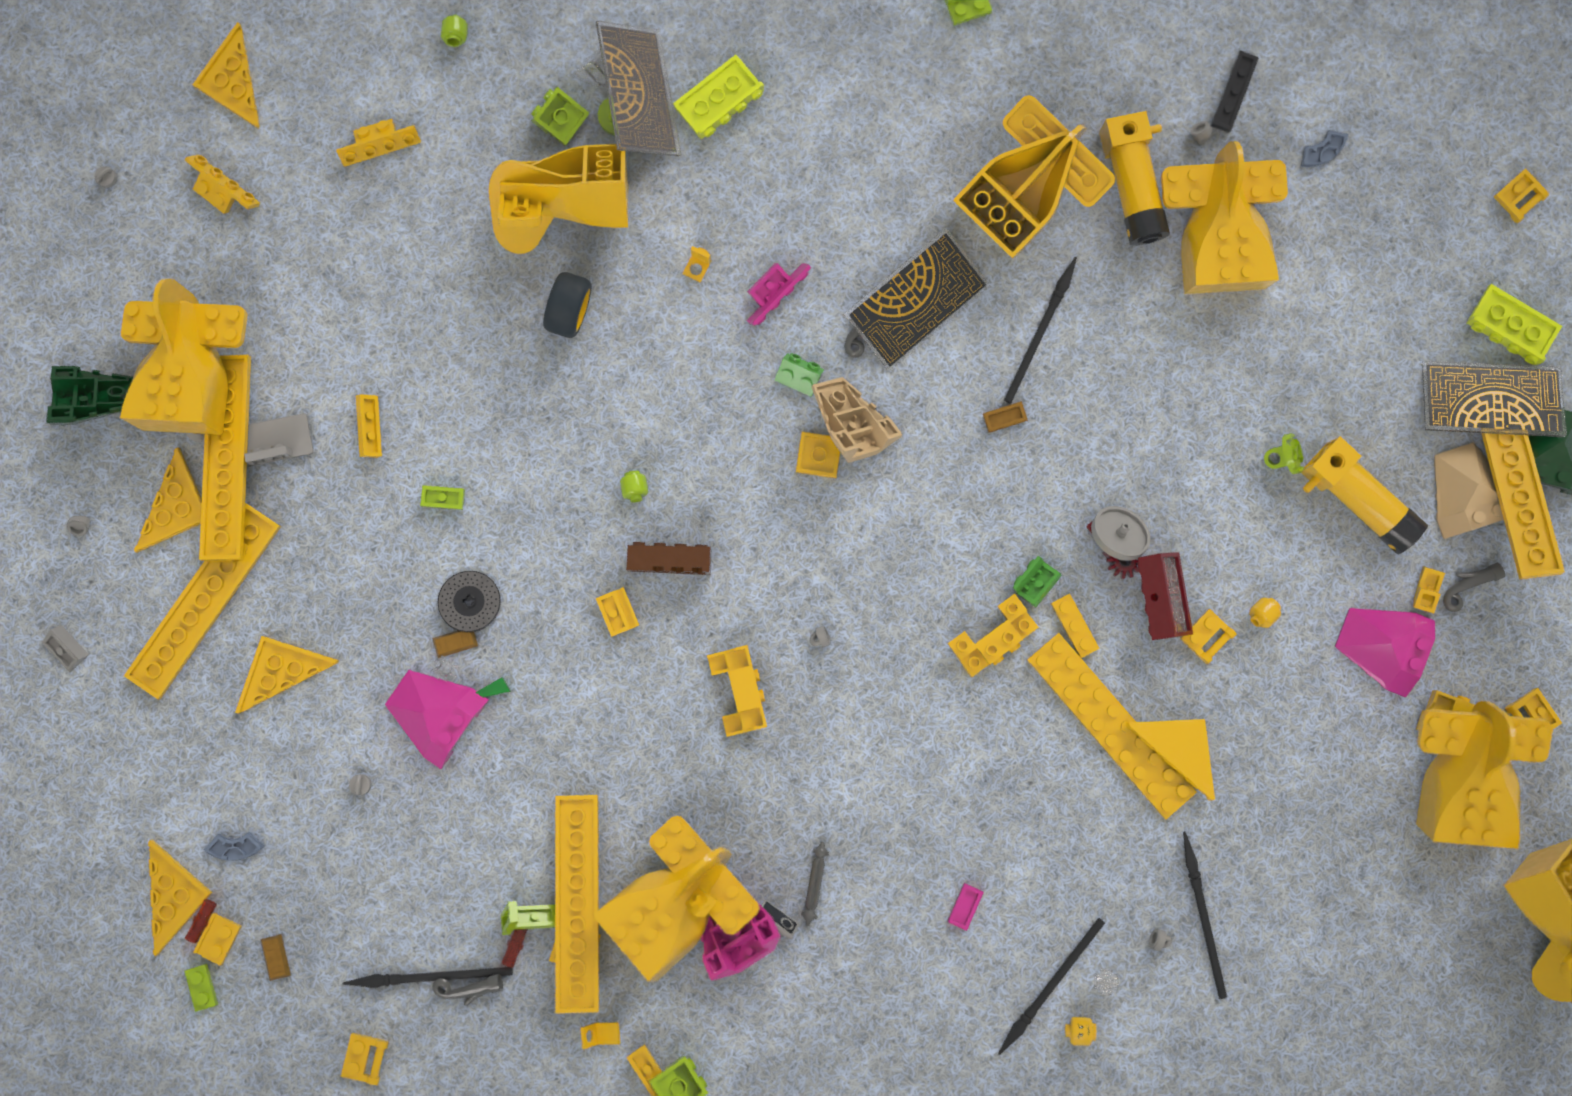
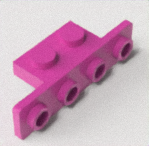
(772, 288)

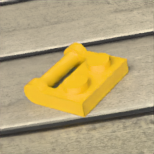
(1518, 189)
(1203, 630)
(1535, 706)
(357, 1058)

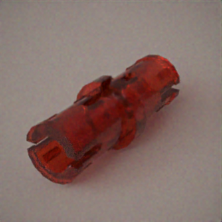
(200, 921)
(515, 944)

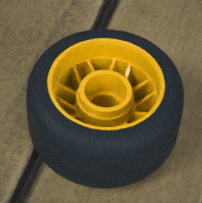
(567, 304)

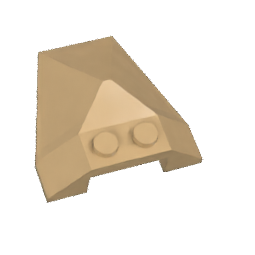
(852, 422)
(1464, 491)

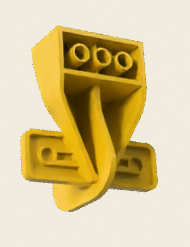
(575, 185)
(1023, 187)
(1226, 237)
(182, 378)
(1471, 785)
(1544, 895)
(651, 914)

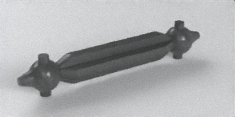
(815, 883)

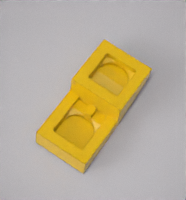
(1428, 589)

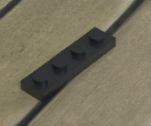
(1234, 91)

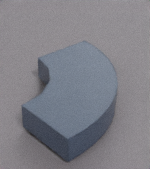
(1324, 151)
(234, 848)

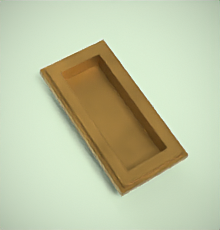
(1005, 417)
(454, 643)
(275, 957)

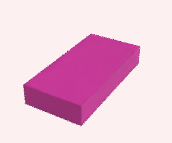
(965, 906)

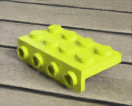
(719, 97)
(1514, 325)

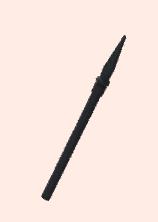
(1061, 287)
(1196, 883)
(378, 980)
(1020, 1026)

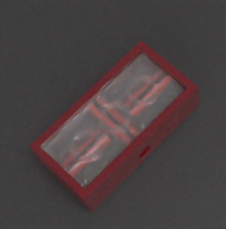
(1165, 596)

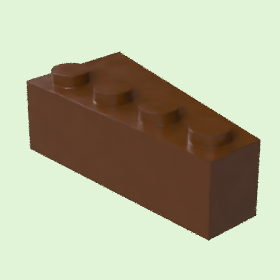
(669, 559)

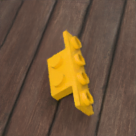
(376, 141)
(217, 187)

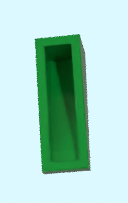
(496, 687)

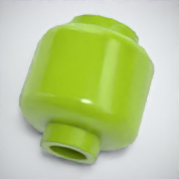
(454, 30)
(634, 486)

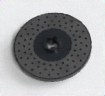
(457, 590)

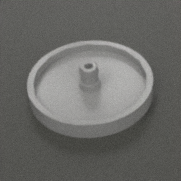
(1120, 533)

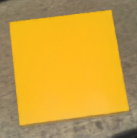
(817, 455)

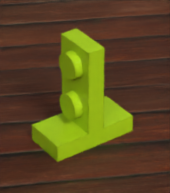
(526, 917)

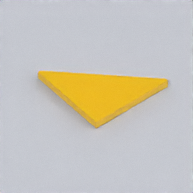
(229, 78)
(174, 507)
(278, 668)
(1183, 747)
(173, 896)

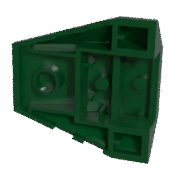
(84, 395)
(1554, 458)

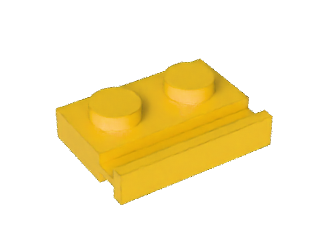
(617, 612)
(217, 939)

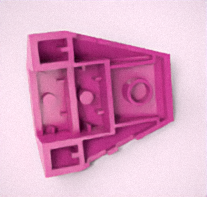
(1388, 645)
(434, 713)
(734, 953)

